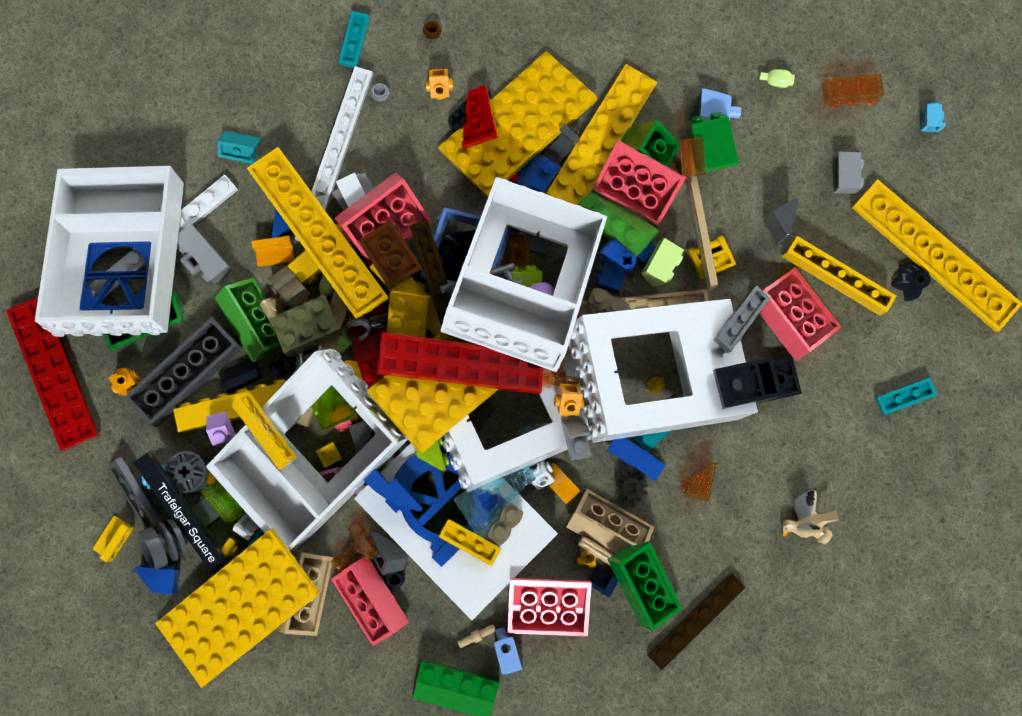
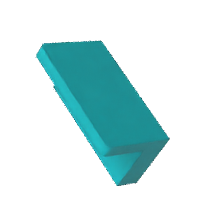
(238, 147)

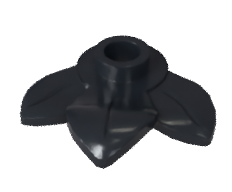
(908, 281)

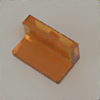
(692, 158)

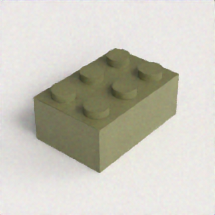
(306, 326)

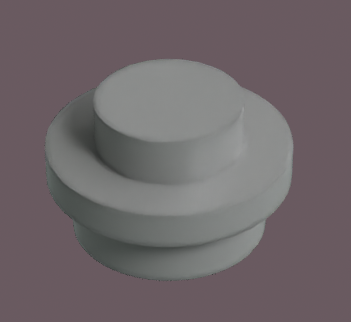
(380, 92)

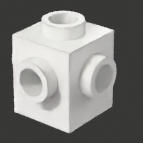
(542, 473)

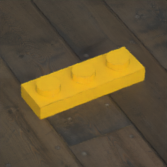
(470, 542)

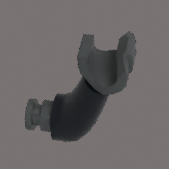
(375, 321)

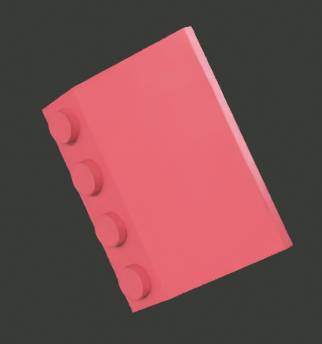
(638, 183)
(385, 202)
(797, 314)
(549, 607)

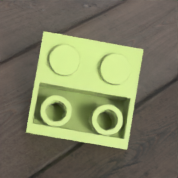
(662, 262)

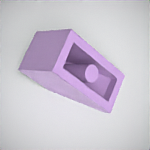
(219, 429)

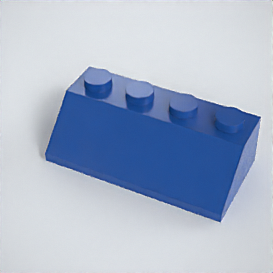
(537, 175)

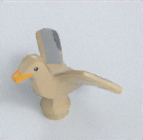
(810, 522)

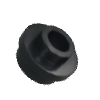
(395, 583)

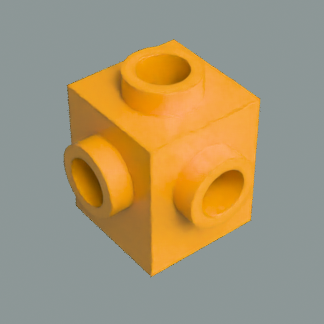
(439, 84)
(130, 378)
(569, 399)

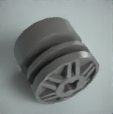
(198, 474)
(166, 542)

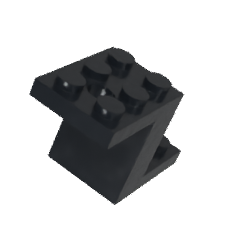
(758, 381)

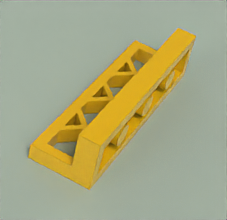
(264, 430)

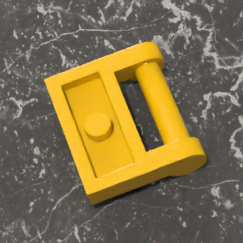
(722, 260)

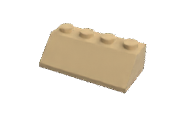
(608, 524)
(308, 618)

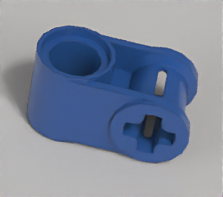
(616, 254)

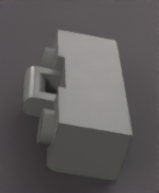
(208, 260)

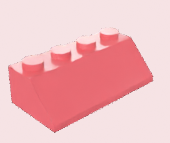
(370, 600)

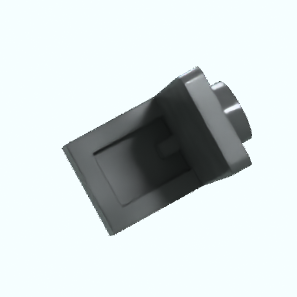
(562, 145)

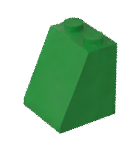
(652, 140)
(718, 140)

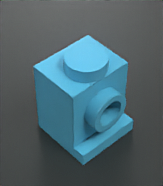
(932, 117)

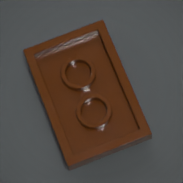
(390, 254)

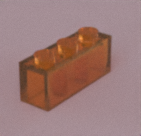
(852, 90)

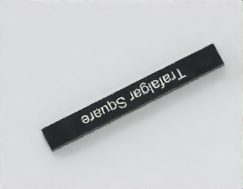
(181, 512)

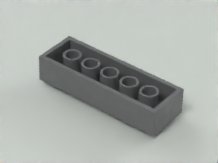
(183, 372)

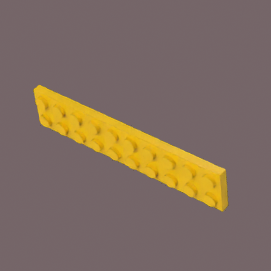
(598, 140)
(317, 233)
(937, 256)

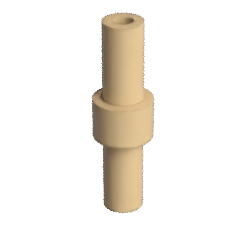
(476, 636)

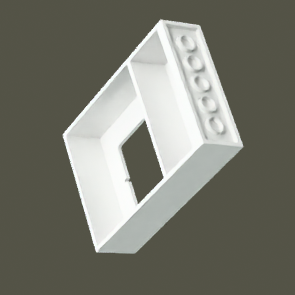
(509, 314)
(696, 355)
(482, 466)
(298, 497)

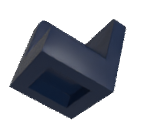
(603, 582)

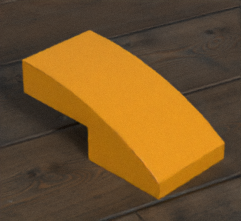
(563, 485)

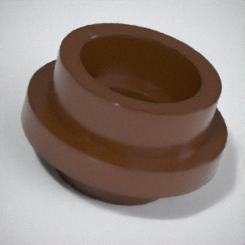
(432, 25)

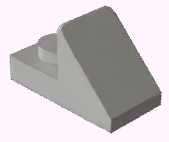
(576, 438)

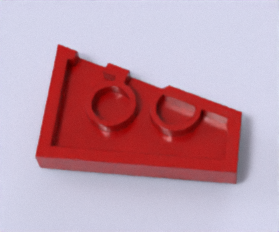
(480, 120)

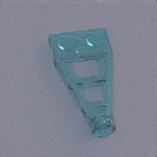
(473, 510)

